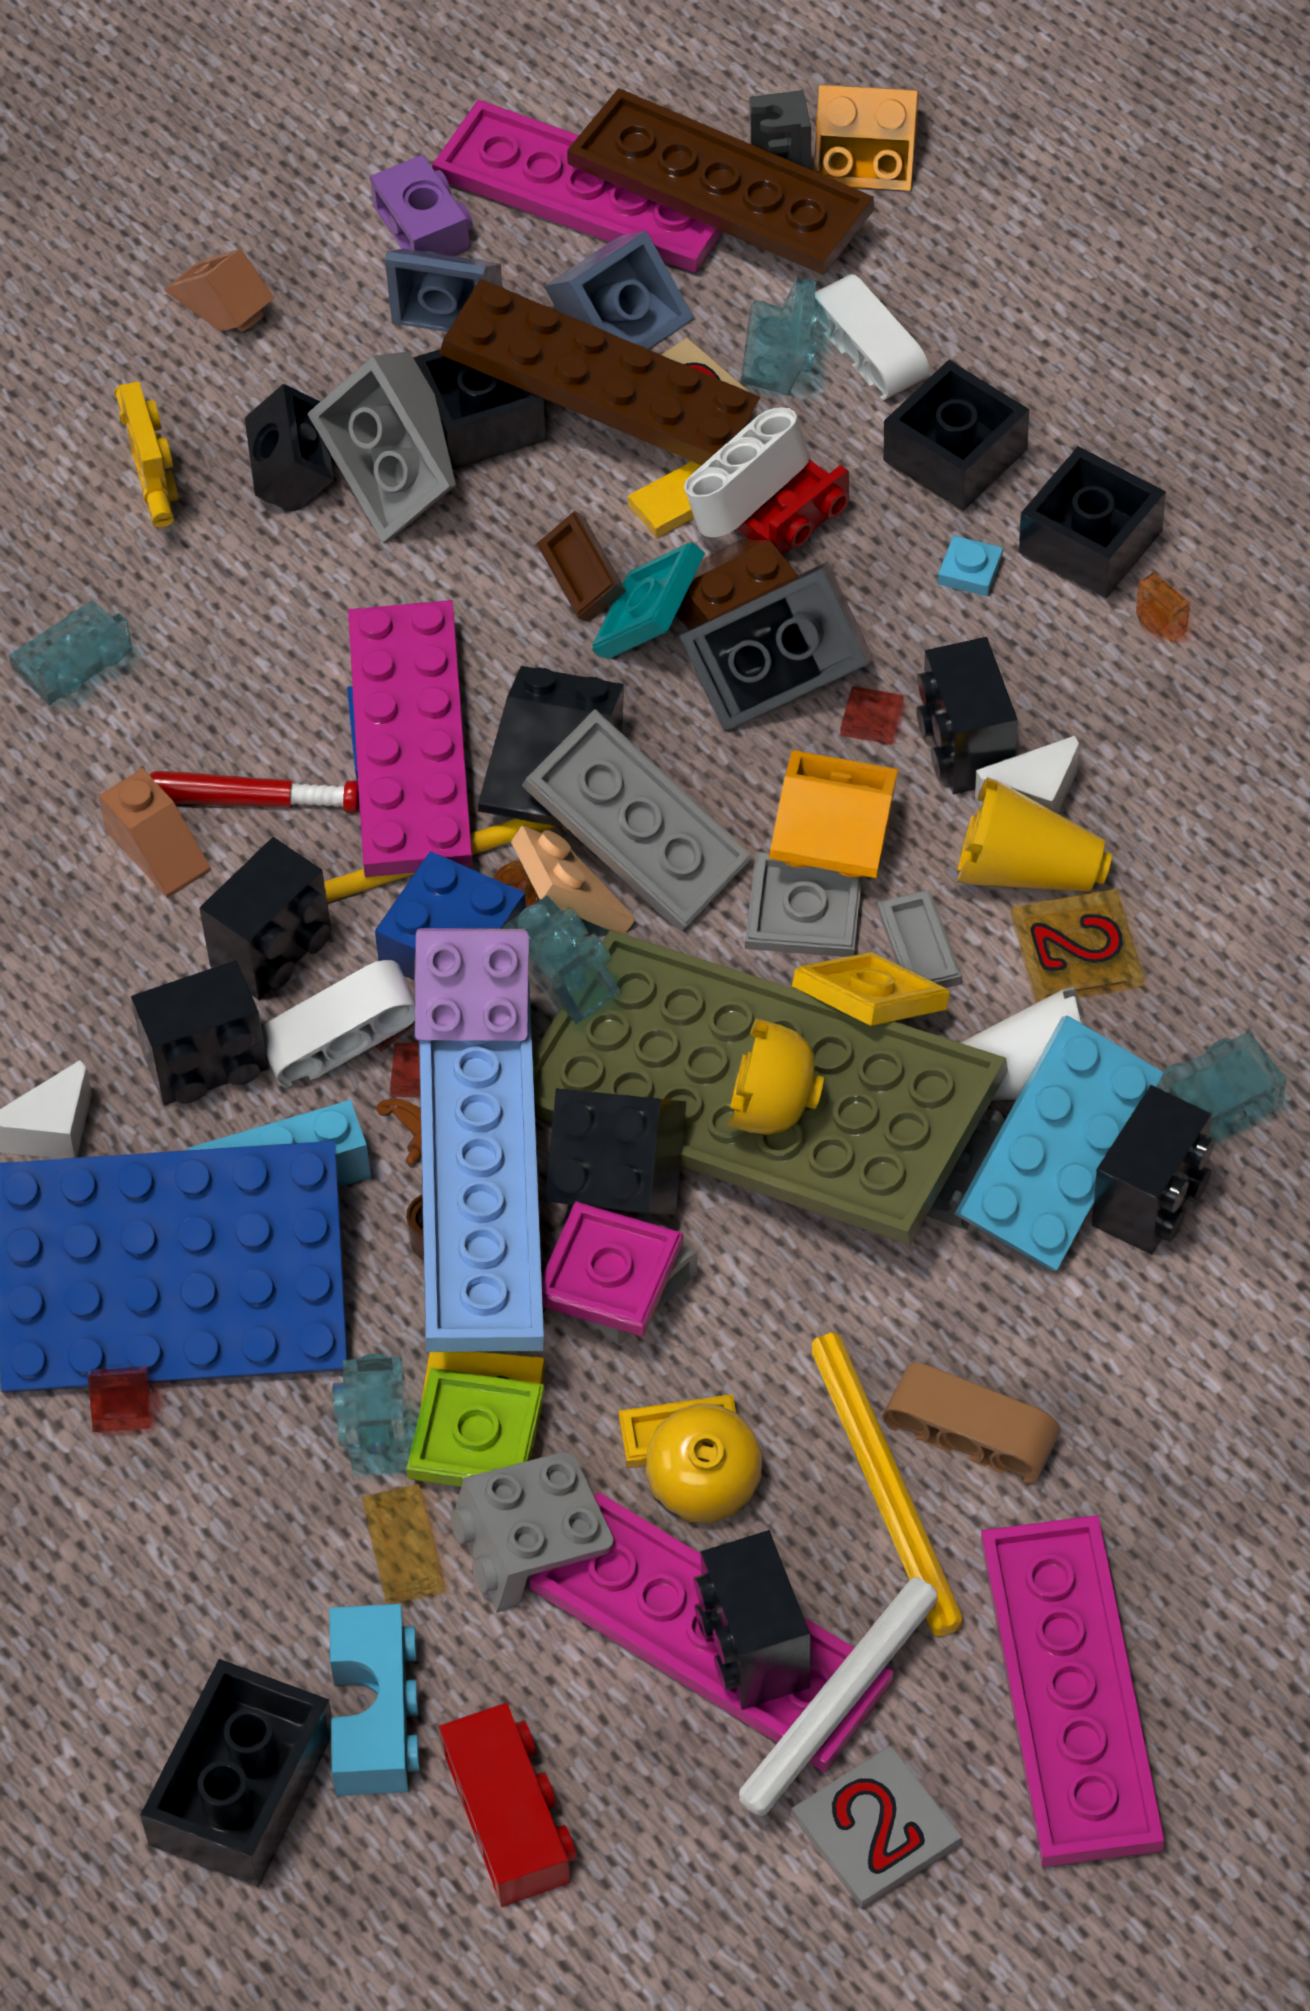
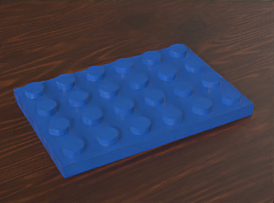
(171, 1265)

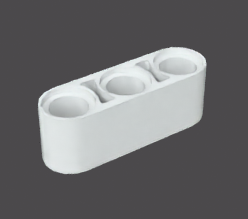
(870, 336)
(746, 472)
(339, 1023)

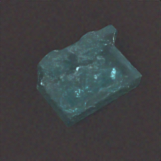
(779, 339)
(72, 652)

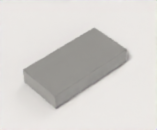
(919, 937)

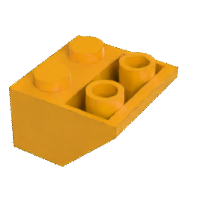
(866, 135)
(833, 814)

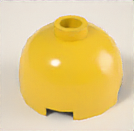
(774, 1081)
(699, 1488)

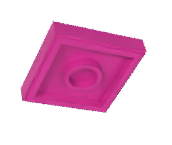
(610, 1268)

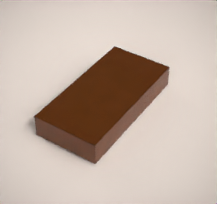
(581, 566)

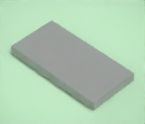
(637, 820)

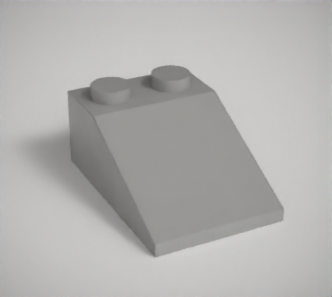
(387, 441)

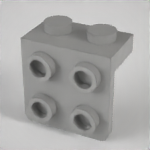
(527, 1523)

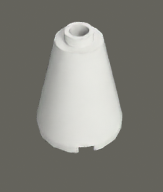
(1024, 1037)

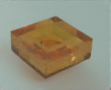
(1162, 608)

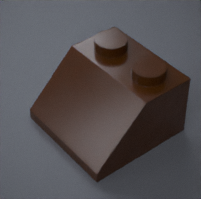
(733, 578)

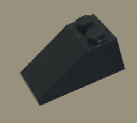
(776, 646)
(535, 720)

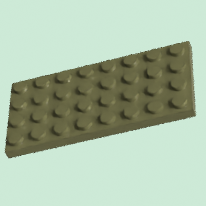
(889, 1106)

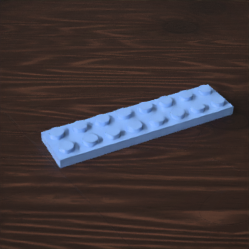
(480, 1196)

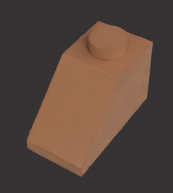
(223, 291)
(152, 832)

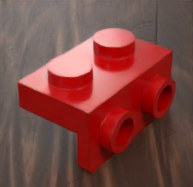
(799, 507)

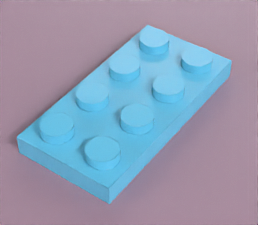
(1047, 1153)

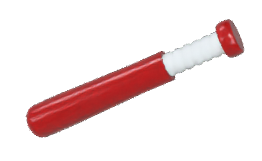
(226, 790)

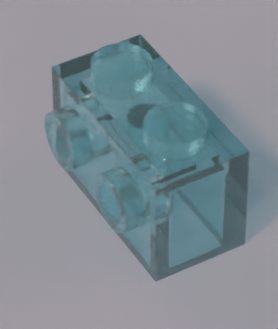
(566, 960)
(373, 1414)

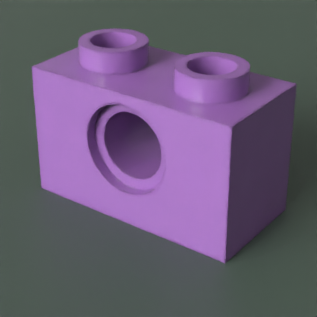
(420, 208)

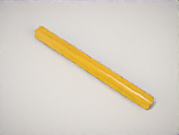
(884, 1478)

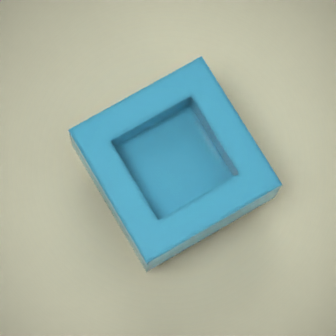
(970, 565)

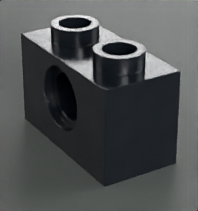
(286, 450)

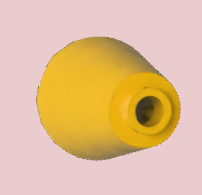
(1028, 846)

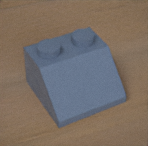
(433, 287)
(623, 292)

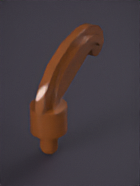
(410, 1117)

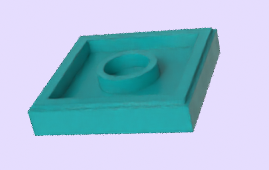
(649, 602)

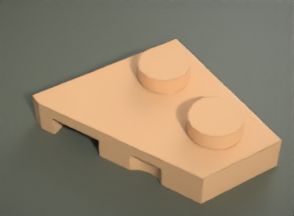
(567, 880)

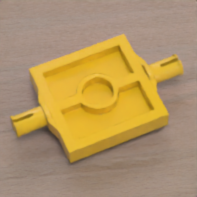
(149, 451)

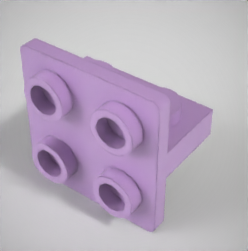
(471, 984)

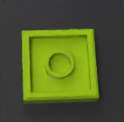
(473, 1426)

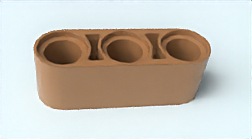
(972, 1420)

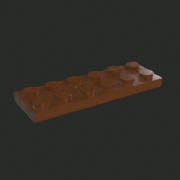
(721, 181)
(597, 373)

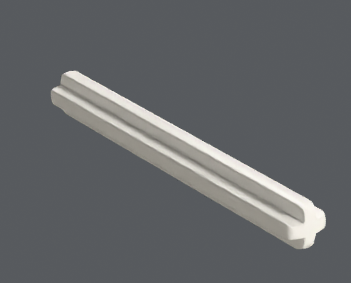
(837, 1696)

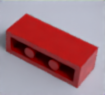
(507, 1803)

